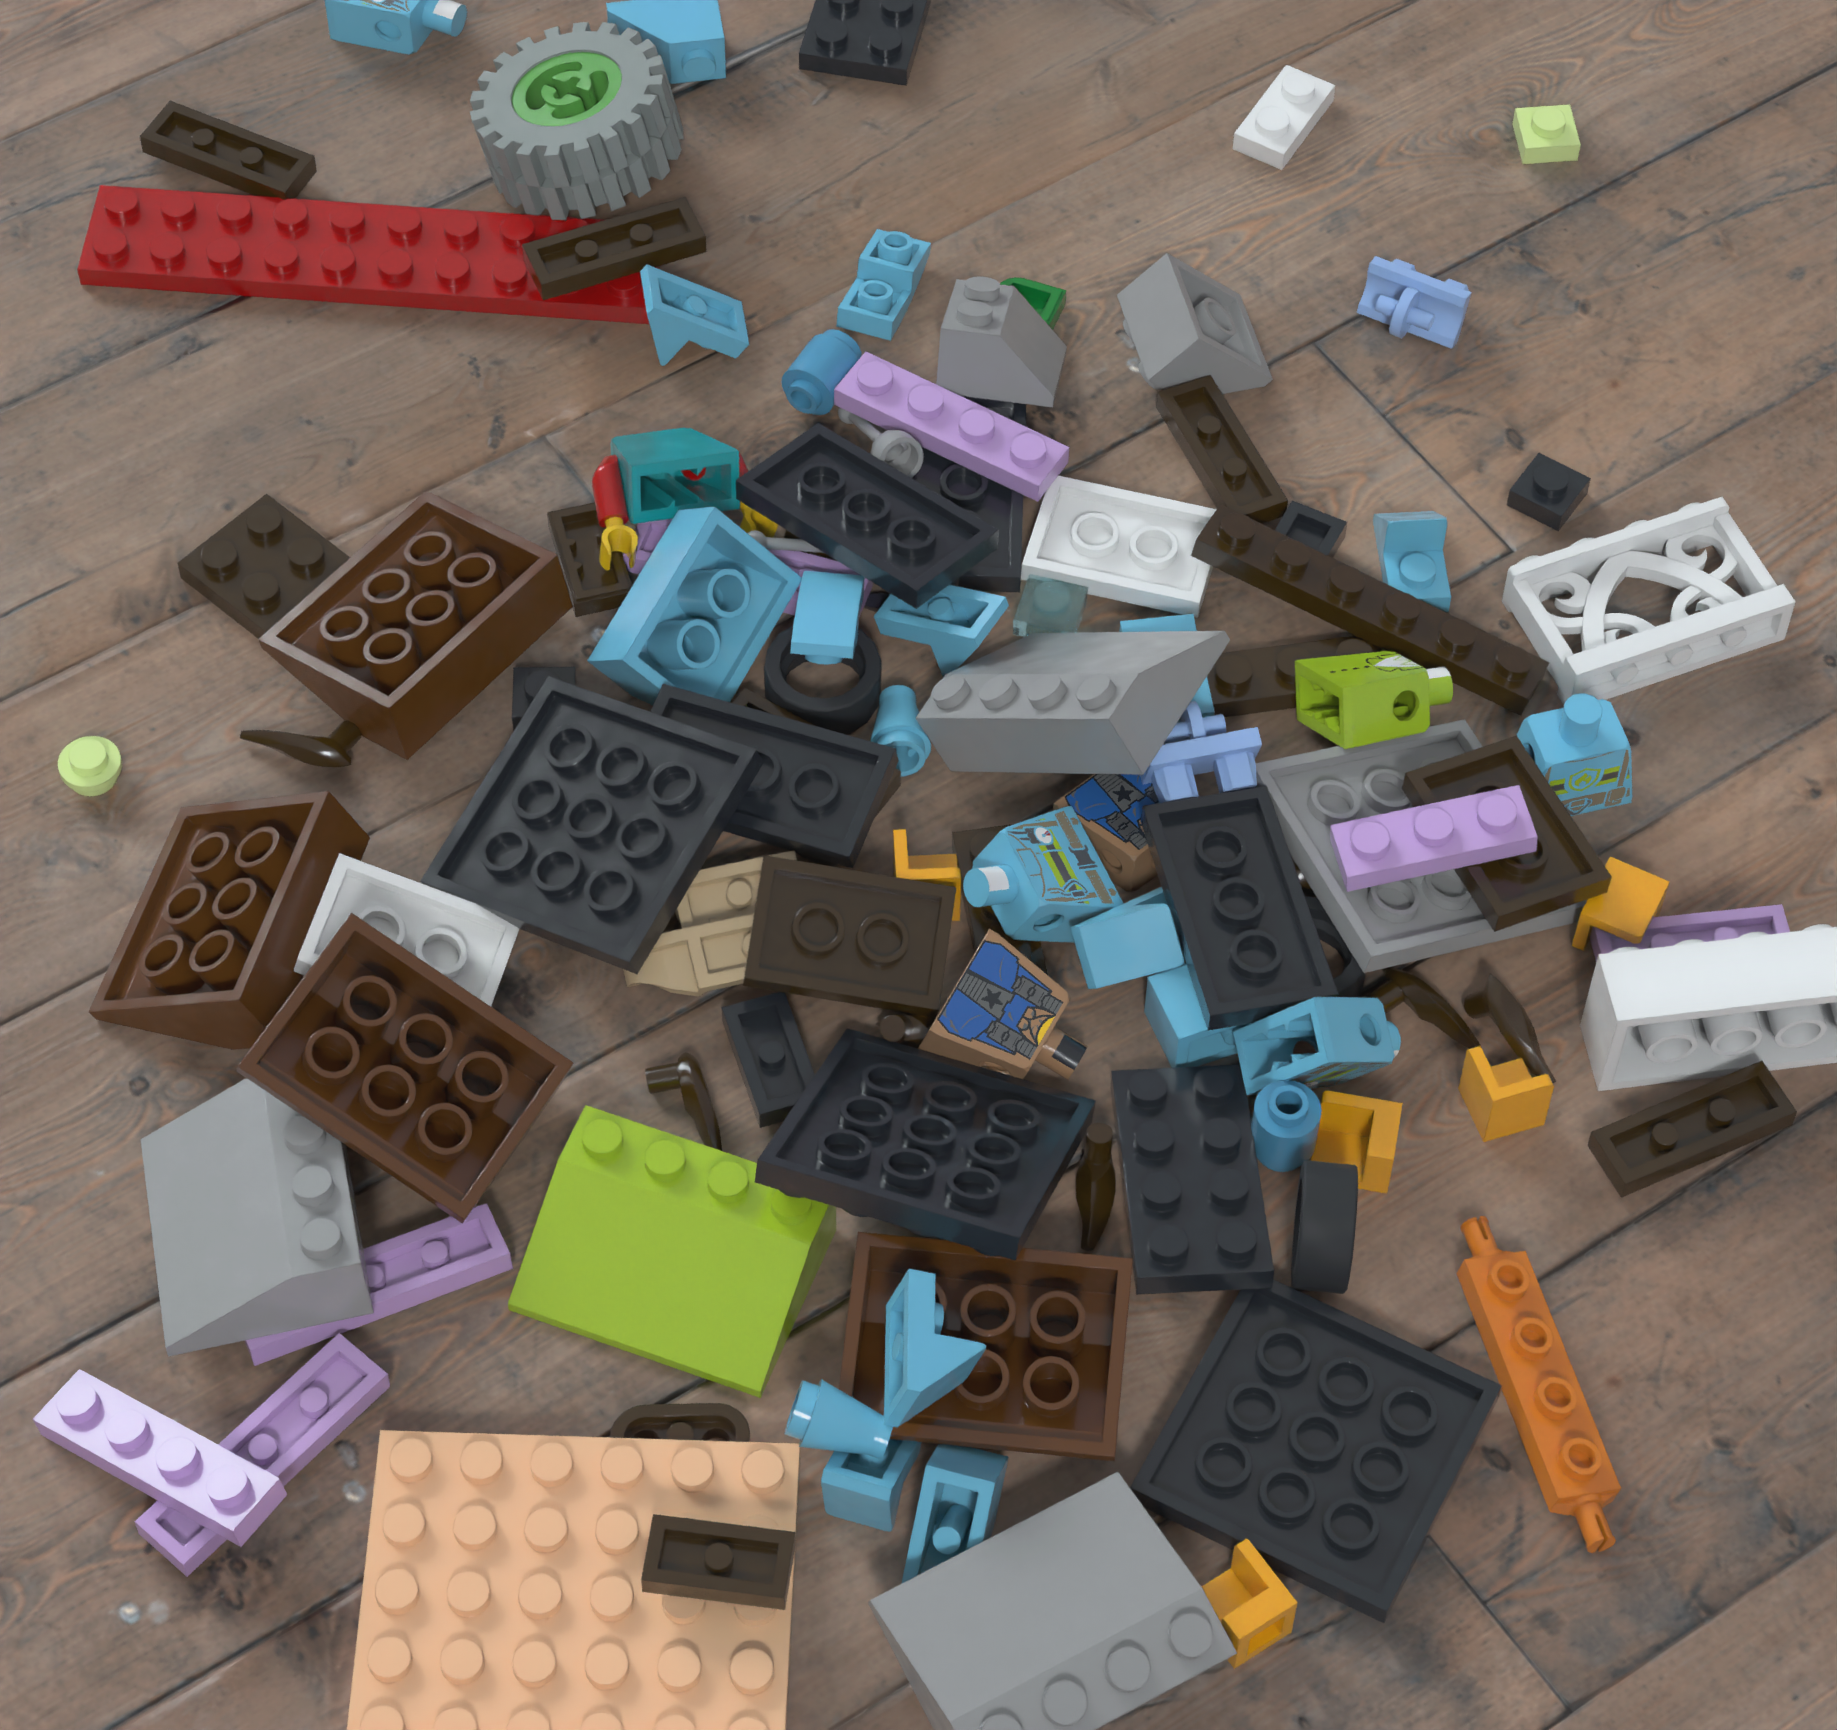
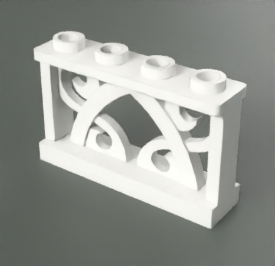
(1656, 553)

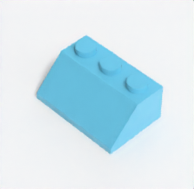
(696, 610)

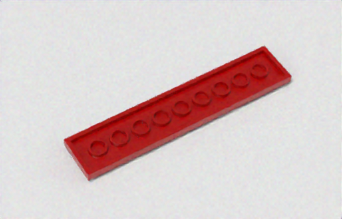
(335, 254)

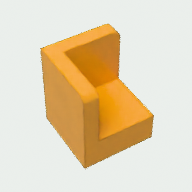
(933, 869)
(1625, 908)
(1503, 1096)
(1359, 1134)
(1251, 1603)

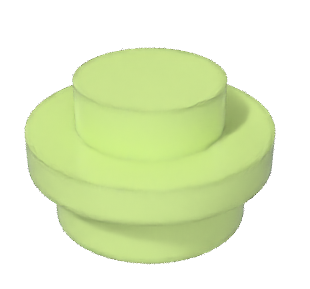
(90, 765)

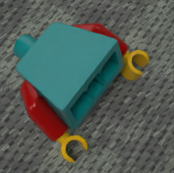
(663, 473)

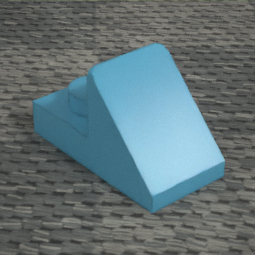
(689, 312)
(1413, 555)
(949, 622)
(1128, 941)
(917, 1358)
(868, 1487)

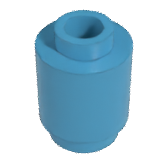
(818, 370)
(1285, 1125)

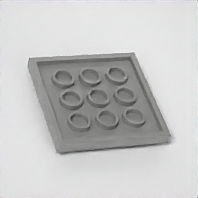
(1399, 918)

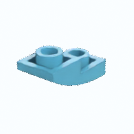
(884, 284)
(827, 616)

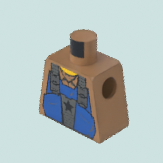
(1111, 817)
(1004, 1015)

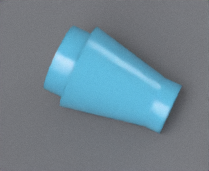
(899, 729)
(836, 1422)

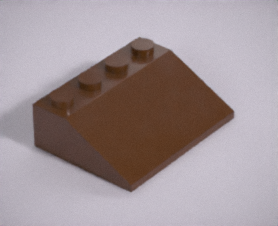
(420, 621)
(226, 918)
(405, 1067)
(1049, 1336)

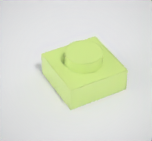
(1546, 134)

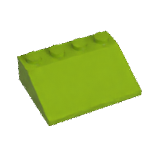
(671, 1252)

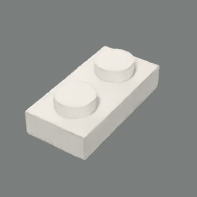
(1283, 117)

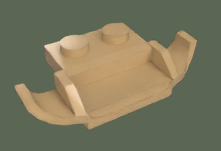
(712, 932)

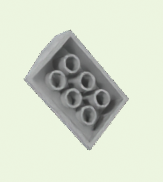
(1069, 701)
(251, 1222)
(1054, 1620)

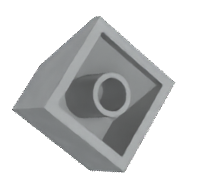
(1191, 329)
(998, 346)

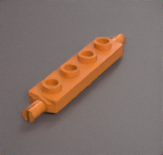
(1539, 1383)

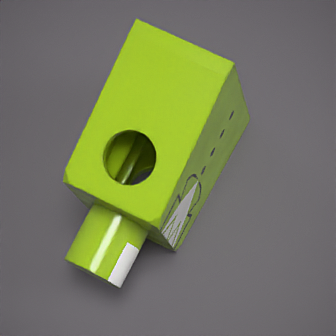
(1368, 696)

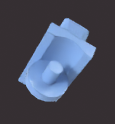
(1414, 302)
(1227, 754)

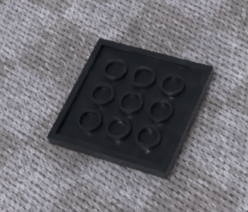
(594, 823)
(927, 1143)
(1317, 1445)

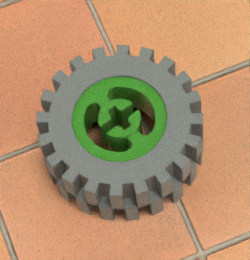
(577, 120)

